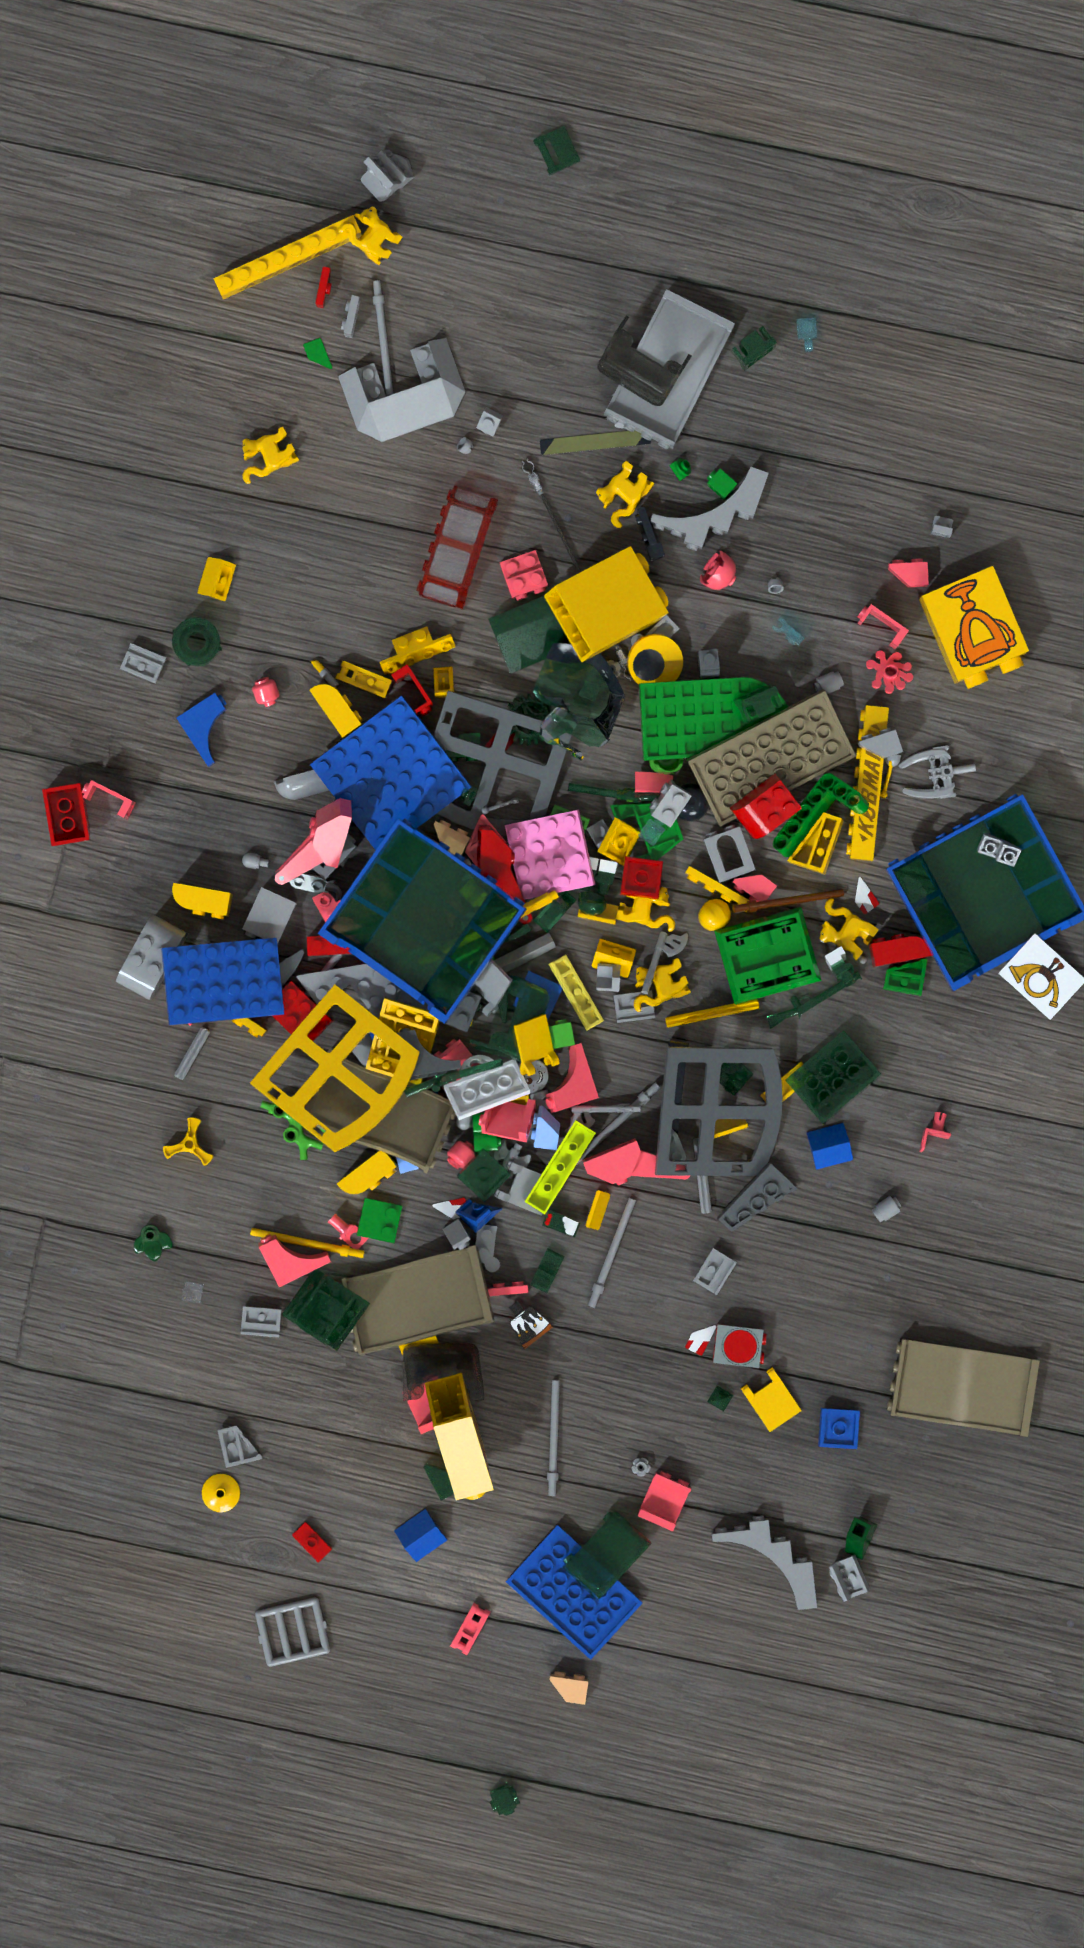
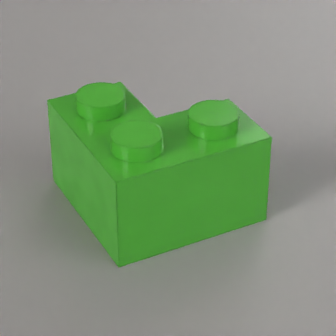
(561, 1034)

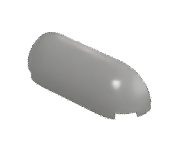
(300, 785)

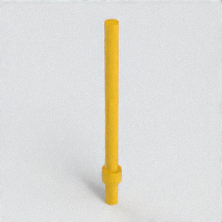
(344, 1250)

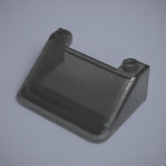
(439, 1360)

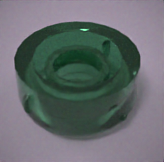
(190, 627)

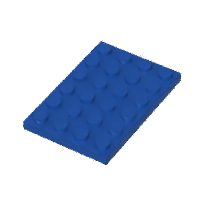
(222, 981)
(564, 1601)

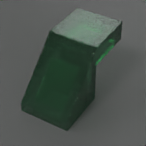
(554, 911)

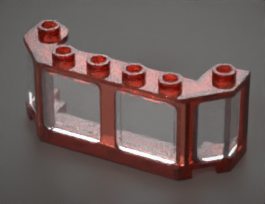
(456, 547)

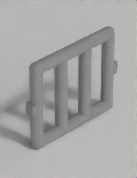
(288, 1656)

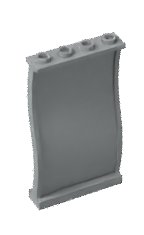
(672, 334)

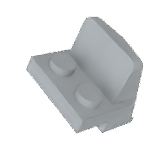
(386, 174)

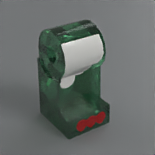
(561, 1223)

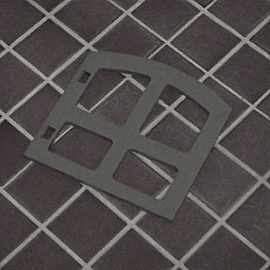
(497, 758)
(710, 1111)

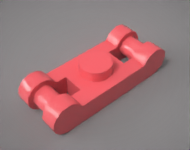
(470, 1628)

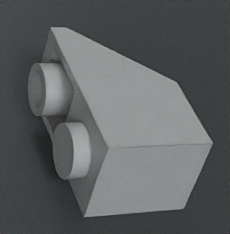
(883, 745)
(457, 1235)

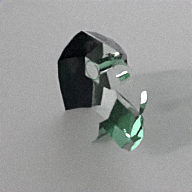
(591, 695)

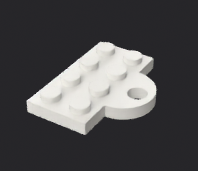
(487, 1088)

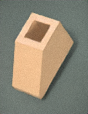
(454, 839)
(570, 1688)

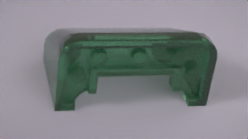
(606, 1555)

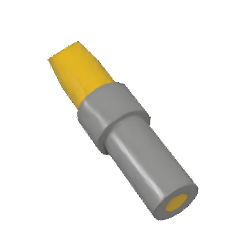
(324, 673)

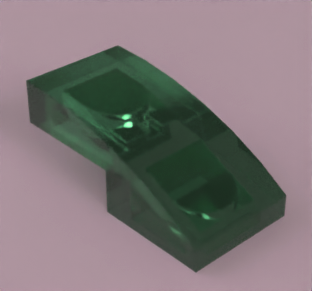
(521, 932)
(547, 1270)

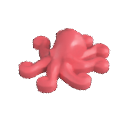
(890, 671)

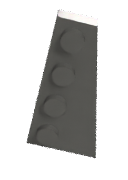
(760, 1193)

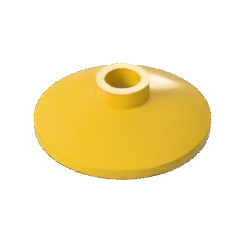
(227, 1485)

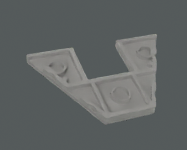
(367, 984)

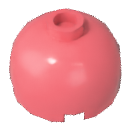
(719, 572)

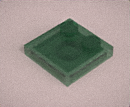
(483, 1175)

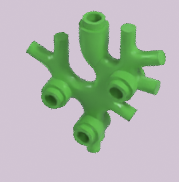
(300, 1138)

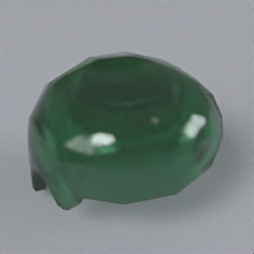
(591, 903)

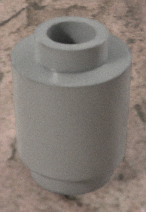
(829, 682)
(886, 1209)

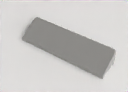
(526, 953)

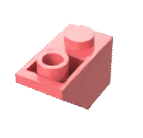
(911, 574)
(756, 886)

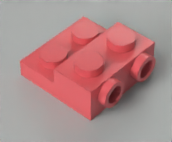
(524, 575)

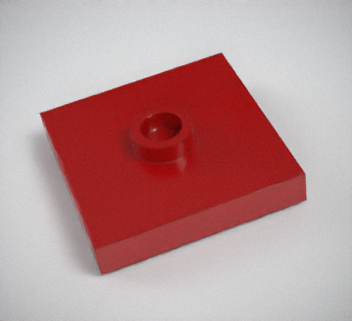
(641, 877)

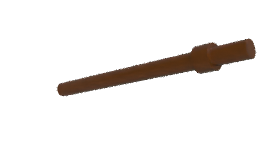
(752, 906)

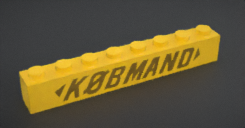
(284, 258)
(869, 785)

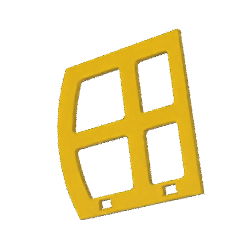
(331, 1065)

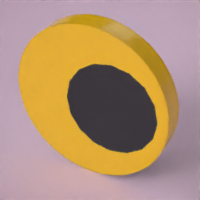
(655, 659)

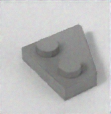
(236, 1447)

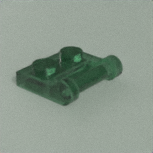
(562, 147)

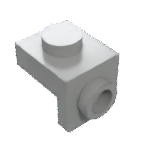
(489, 421)

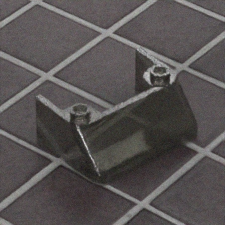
(636, 370)

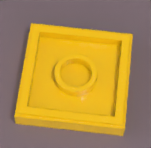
(619, 841)

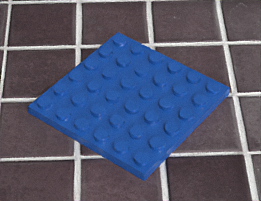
(390, 772)

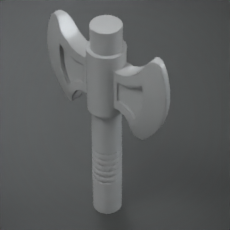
(511, 1155)

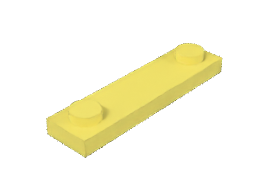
(576, 992)

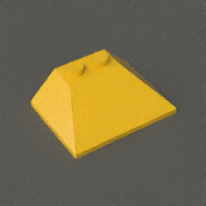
(397, 1017)

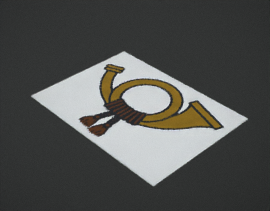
(1042, 976)

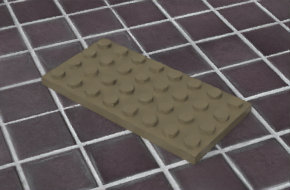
(791, 743)

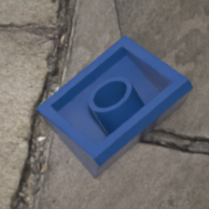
(830, 1146)
(420, 1535)

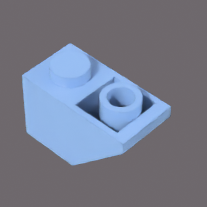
(547, 1130)

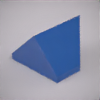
(476, 1214)

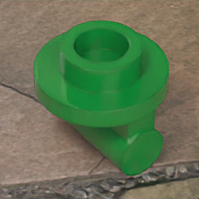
(681, 468)

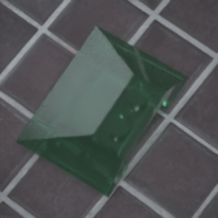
(325, 1309)

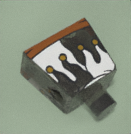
(528, 1324)

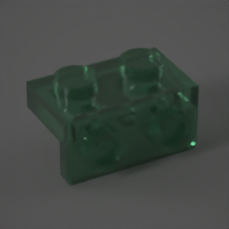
(734, 1076)

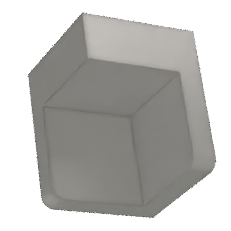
(608, 977)

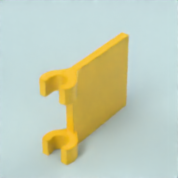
(534, 1043)
(772, 1402)

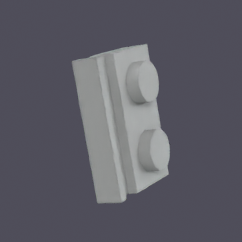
(348, 324)
(143, 663)
(625, 1008)
(714, 1271)
(261, 1321)

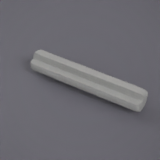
(192, 1053)

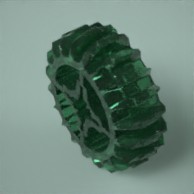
(527, 711)

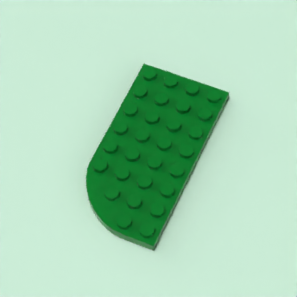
(693, 715)

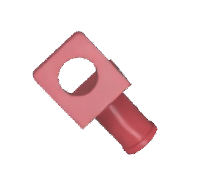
(936, 1130)
(346, 1231)

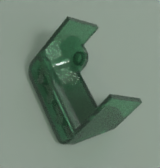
(531, 1003)

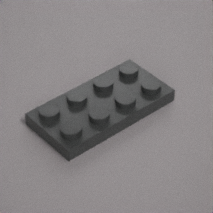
(461, 1017)

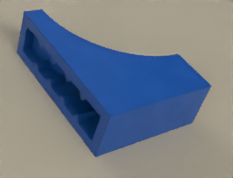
(199, 721)

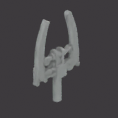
(944, 772)

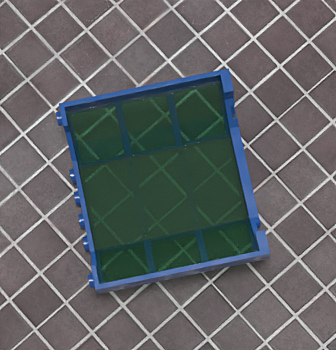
(980, 909)
(423, 918)

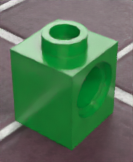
(721, 483)

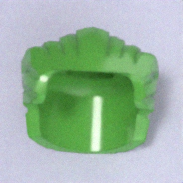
(666, 766)

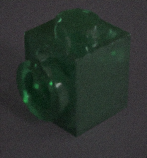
(504, 1800)

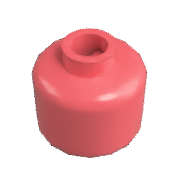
(265, 691)
(460, 1154)

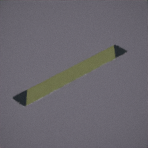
(592, 442)

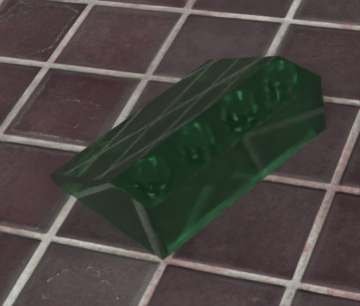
(527, 633)
(833, 1077)

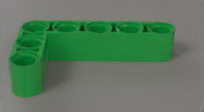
(816, 804)

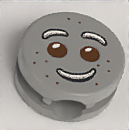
(538, 1080)

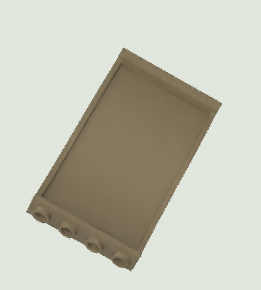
(408, 1131)
(421, 1300)
(963, 1387)

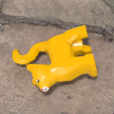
(373, 237)
(272, 456)
(627, 490)
(641, 911)
(849, 932)
(664, 985)

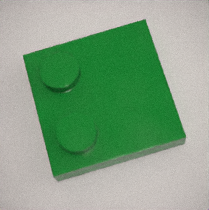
(379, 1220)

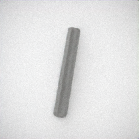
(703, 1186)

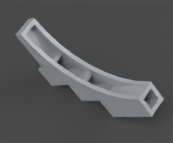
(695, 528)
(779, 1551)

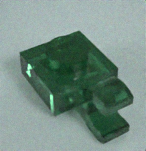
(469, 795)

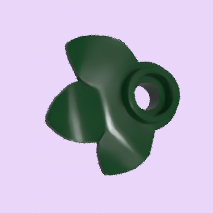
(152, 1245)

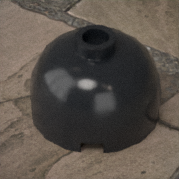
(697, 804)

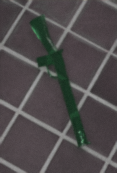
(629, 796)
(799, 1009)
(446, 1078)

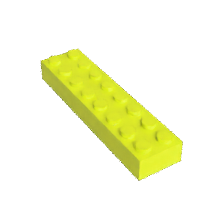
(560, 1167)

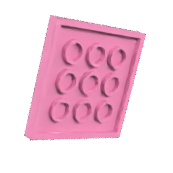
(550, 854)

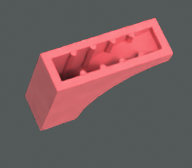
(577, 1086)
(287, 1264)

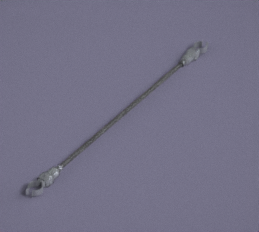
(535, 481)

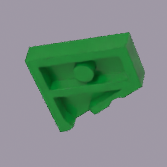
(906, 978)

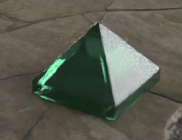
(720, 1398)

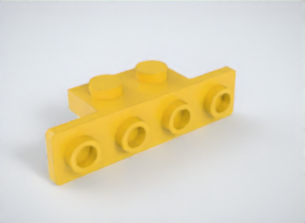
(415, 648)

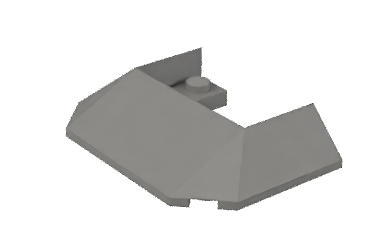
(409, 409)

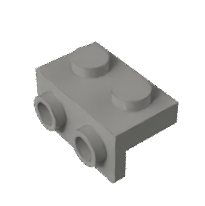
(669, 803)
(848, 1577)

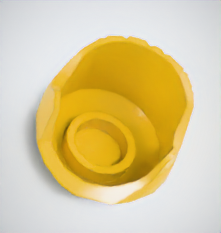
(714, 914)

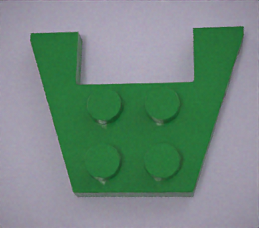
(669, 838)

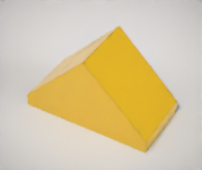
(443, 681)

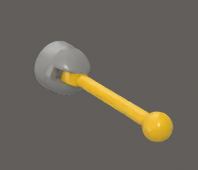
(891, 762)

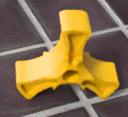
(190, 1144)

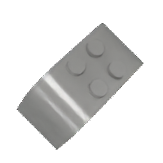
(144, 964)

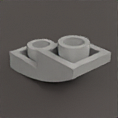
(999, 849)

